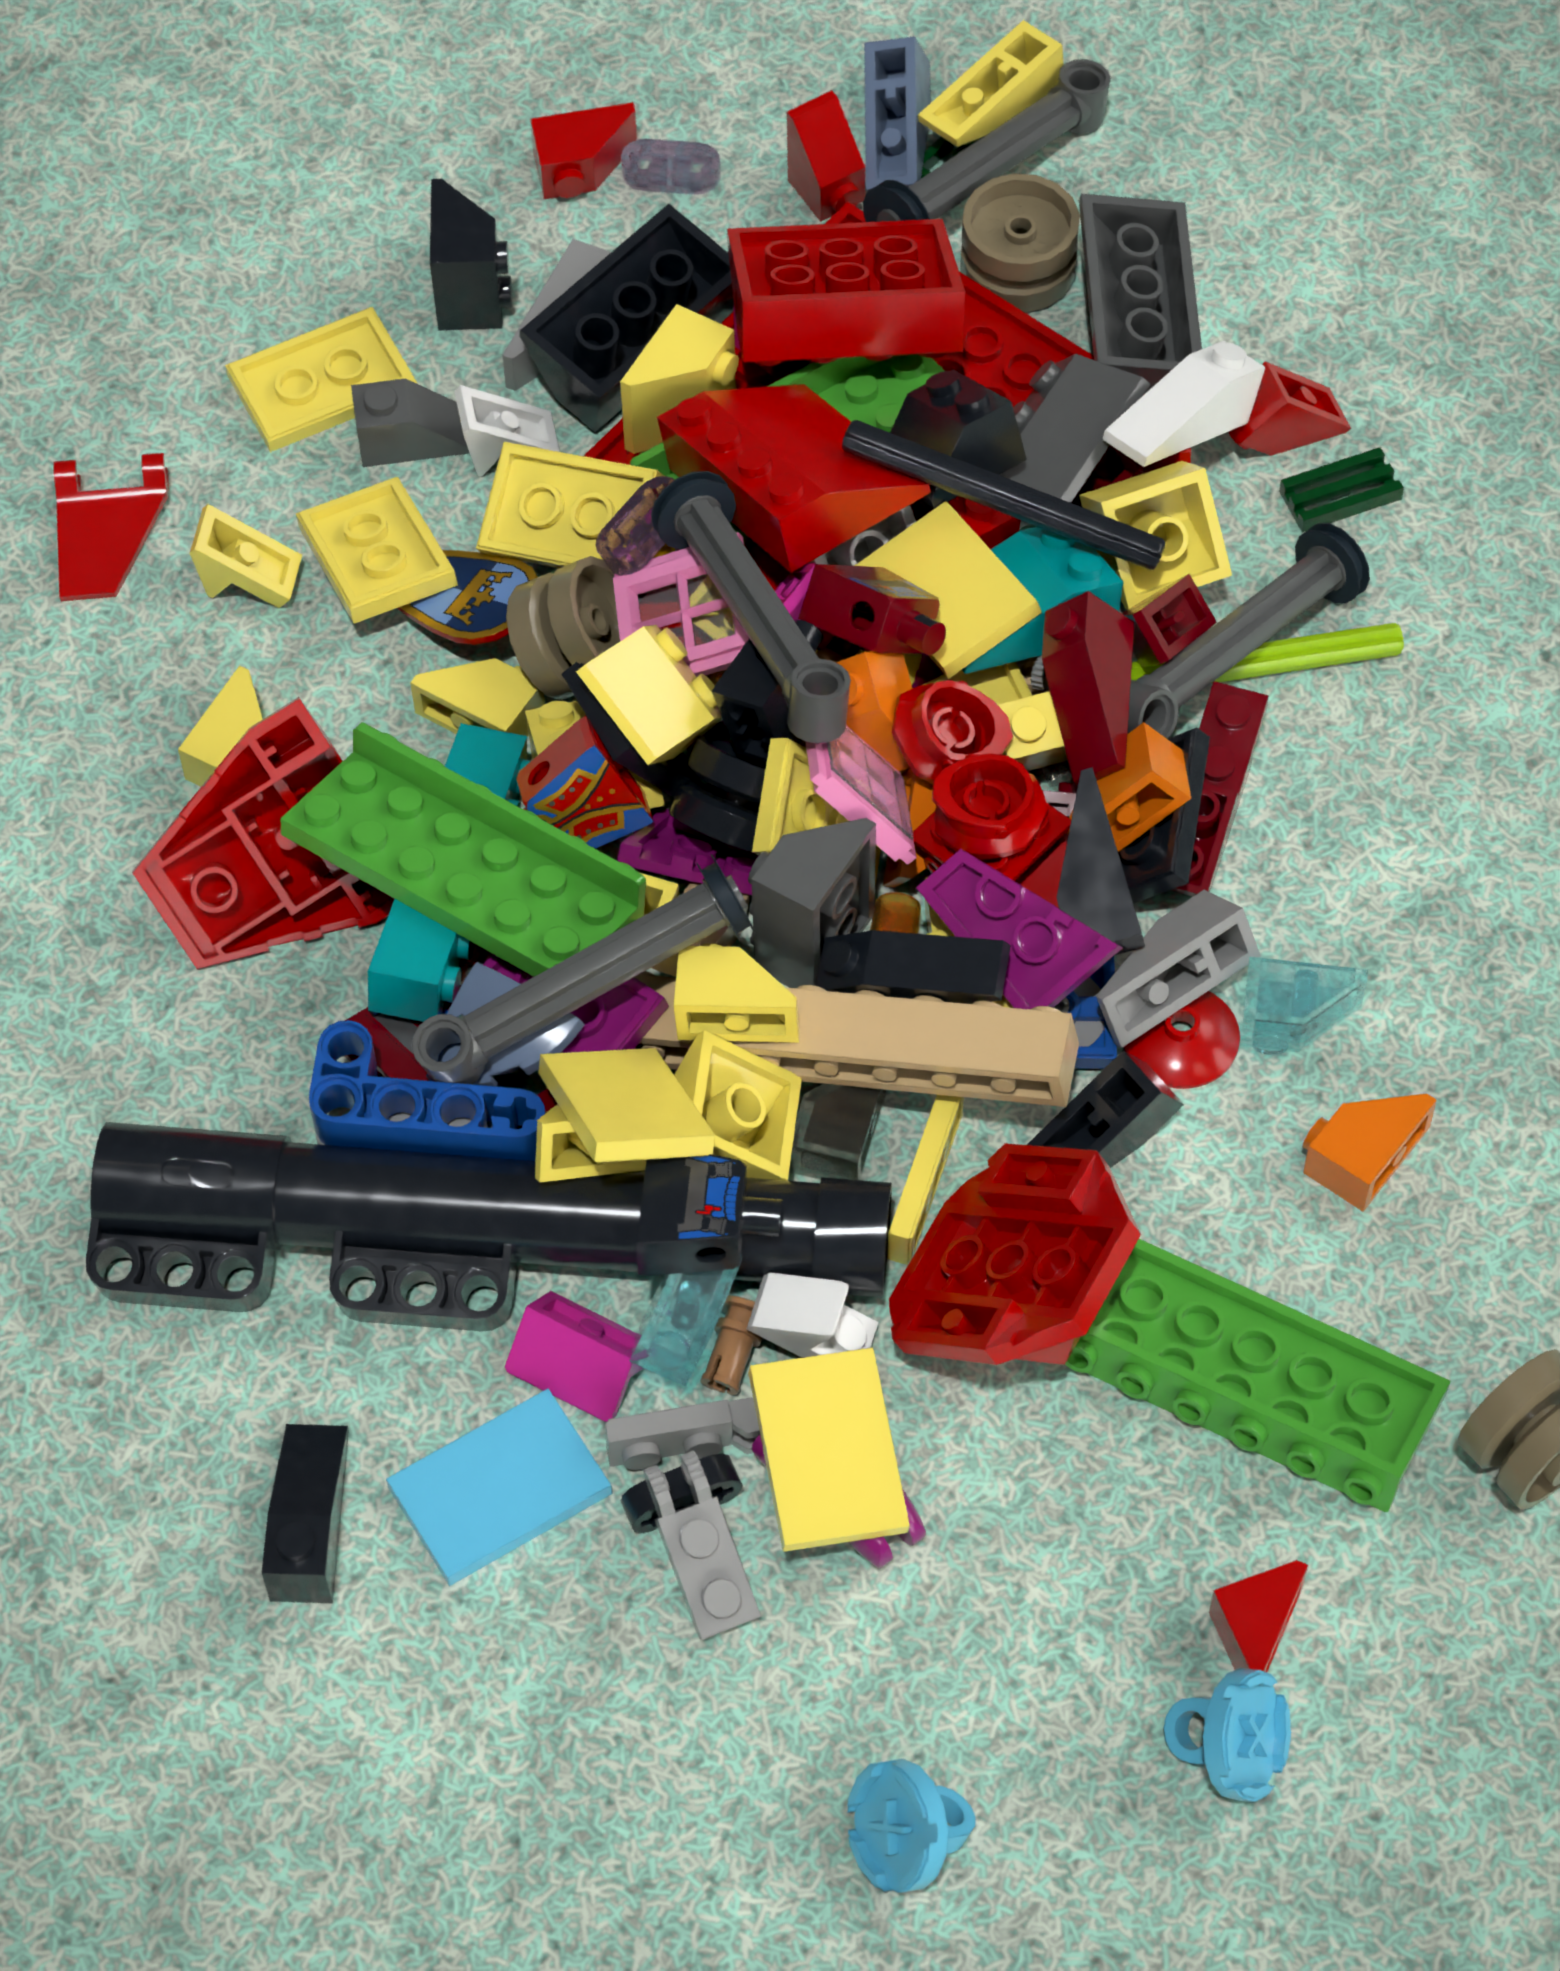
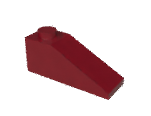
(1089, 680)

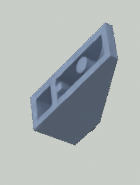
(894, 96)

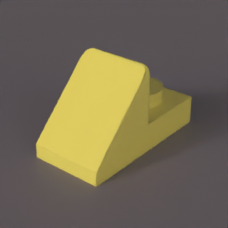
(238, 554)

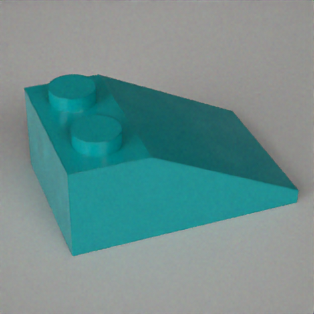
(1053, 573)

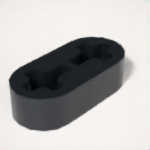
(721, 1478)

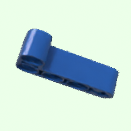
(428, 1102)

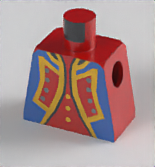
(583, 789)

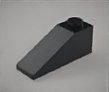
(1092, 875)
(915, 966)
(1113, 1111)
(305, 1514)

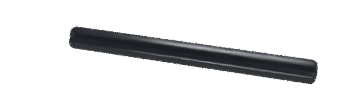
(1003, 495)

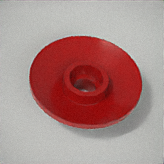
(1193, 1055)

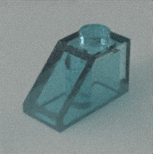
(1296, 1002)
(681, 1322)

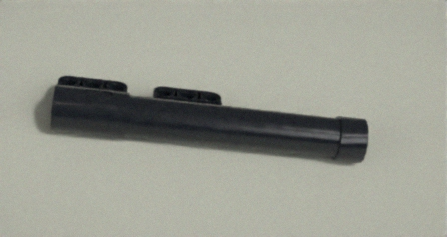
(412, 1220)

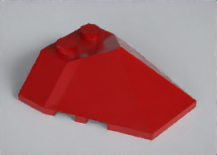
(228, 872)

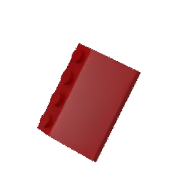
(846, 291)
(785, 468)

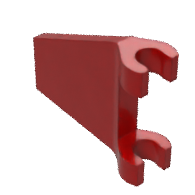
(104, 528)

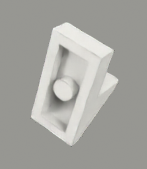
(492, 419)
(809, 1316)

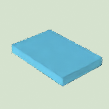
(499, 1486)

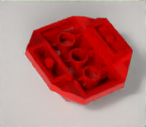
(1016, 1260)

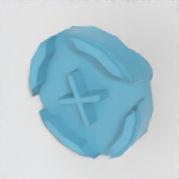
(1242, 1734)
(903, 1825)

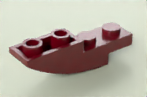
(1233, 723)

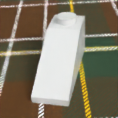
(1191, 404)

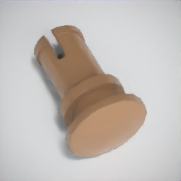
(731, 1347)

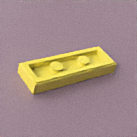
(924, 1178)

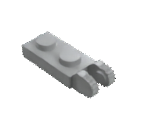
(704, 1428)
(702, 1552)

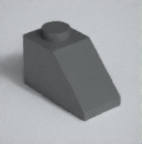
(405, 423)

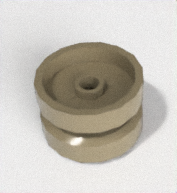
(1021, 240)
(562, 622)
(1520, 1431)

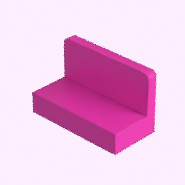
(573, 1355)

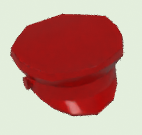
(945, 724)
(988, 806)

